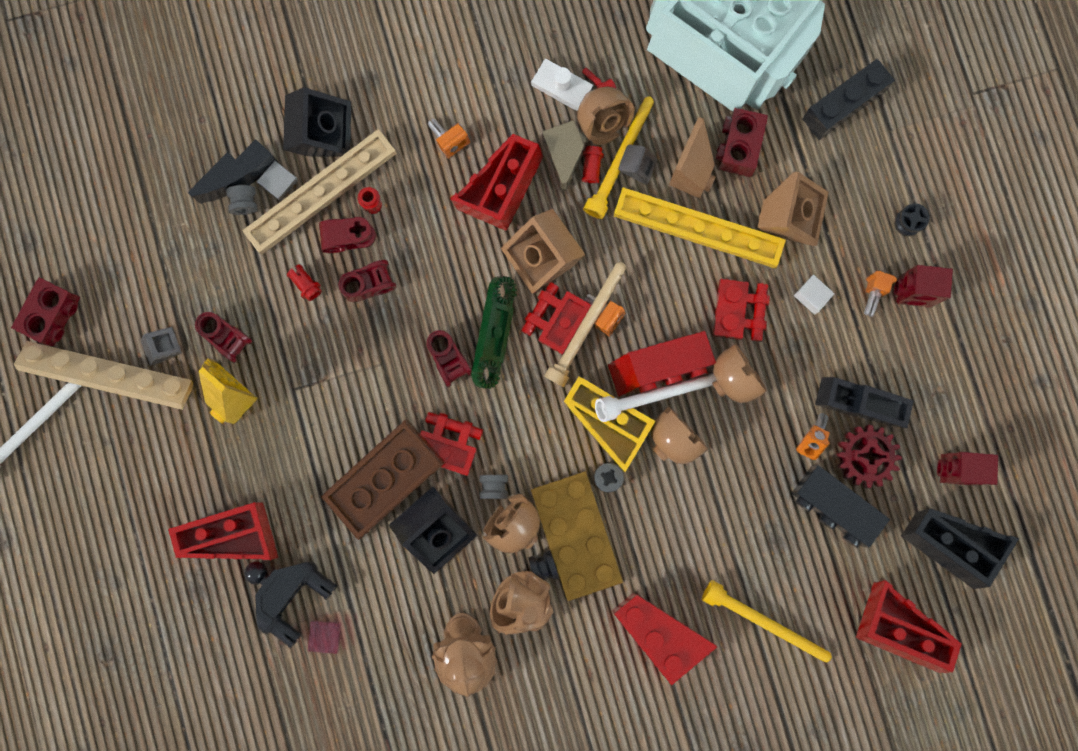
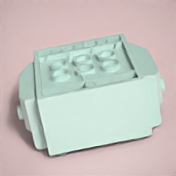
(733, 53)

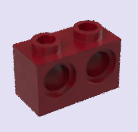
(746, 143)
(924, 286)
(39, 308)
(968, 468)

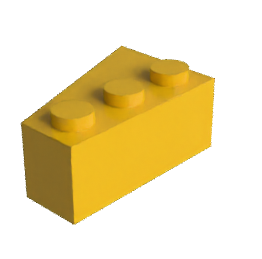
(618, 437)

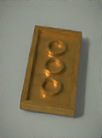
(576, 536)

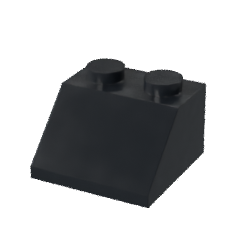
(316, 124)
(432, 530)

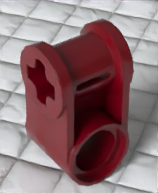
(340, 234)
(369, 281)
(225, 339)
(448, 359)

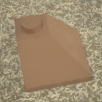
(695, 164)
(794, 210)

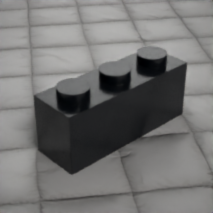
(848, 99)
(839, 507)

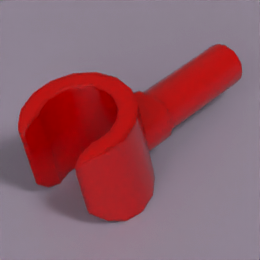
(597, 82)

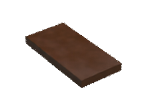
(382, 479)

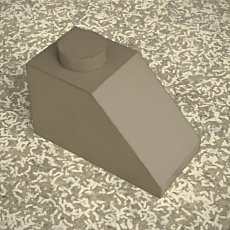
(565, 149)

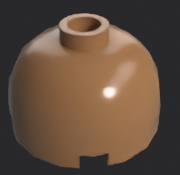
(603, 114)
(737, 377)
(676, 439)
(514, 527)

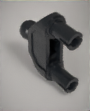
(279, 591)

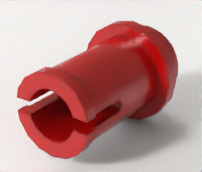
(592, 161)
(366, 195)
(309, 289)

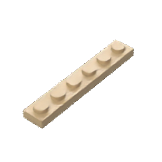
(319, 192)
(104, 375)

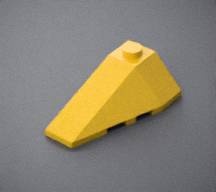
(224, 393)

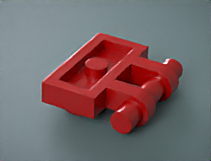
(731, 310)
(562, 324)
(456, 455)

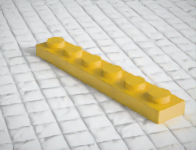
(699, 228)

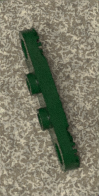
(494, 332)

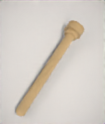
(559, 372)

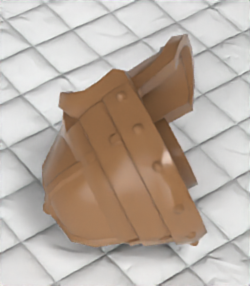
(521, 604)
(465, 657)

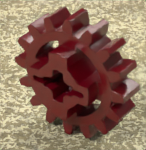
(868, 467)

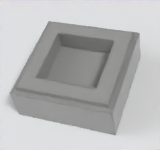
(277, 180)

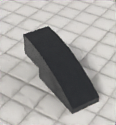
(232, 172)
(864, 402)

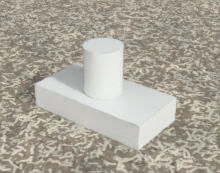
(561, 84)

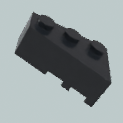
(960, 547)

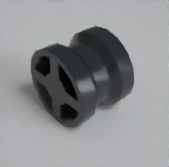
(917, 215)
(544, 566)

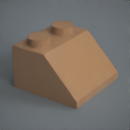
(542, 250)

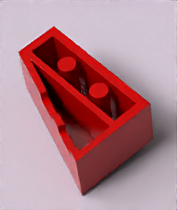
(501, 184)
(661, 364)
(227, 535)
(905, 631)
(664, 639)

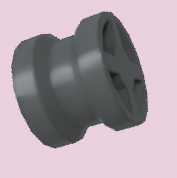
(241, 200)
(608, 480)
(493, 486)

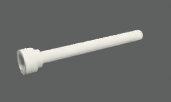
(608, 407)
(38, 419)

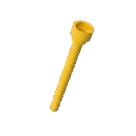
(597, 204)
(716, 595)

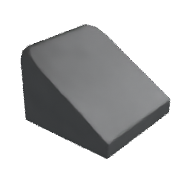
(638, 163)
(160, 345)

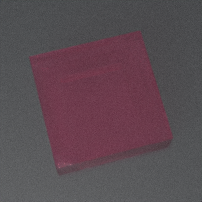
(324, 637)

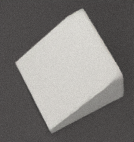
(814, 294)

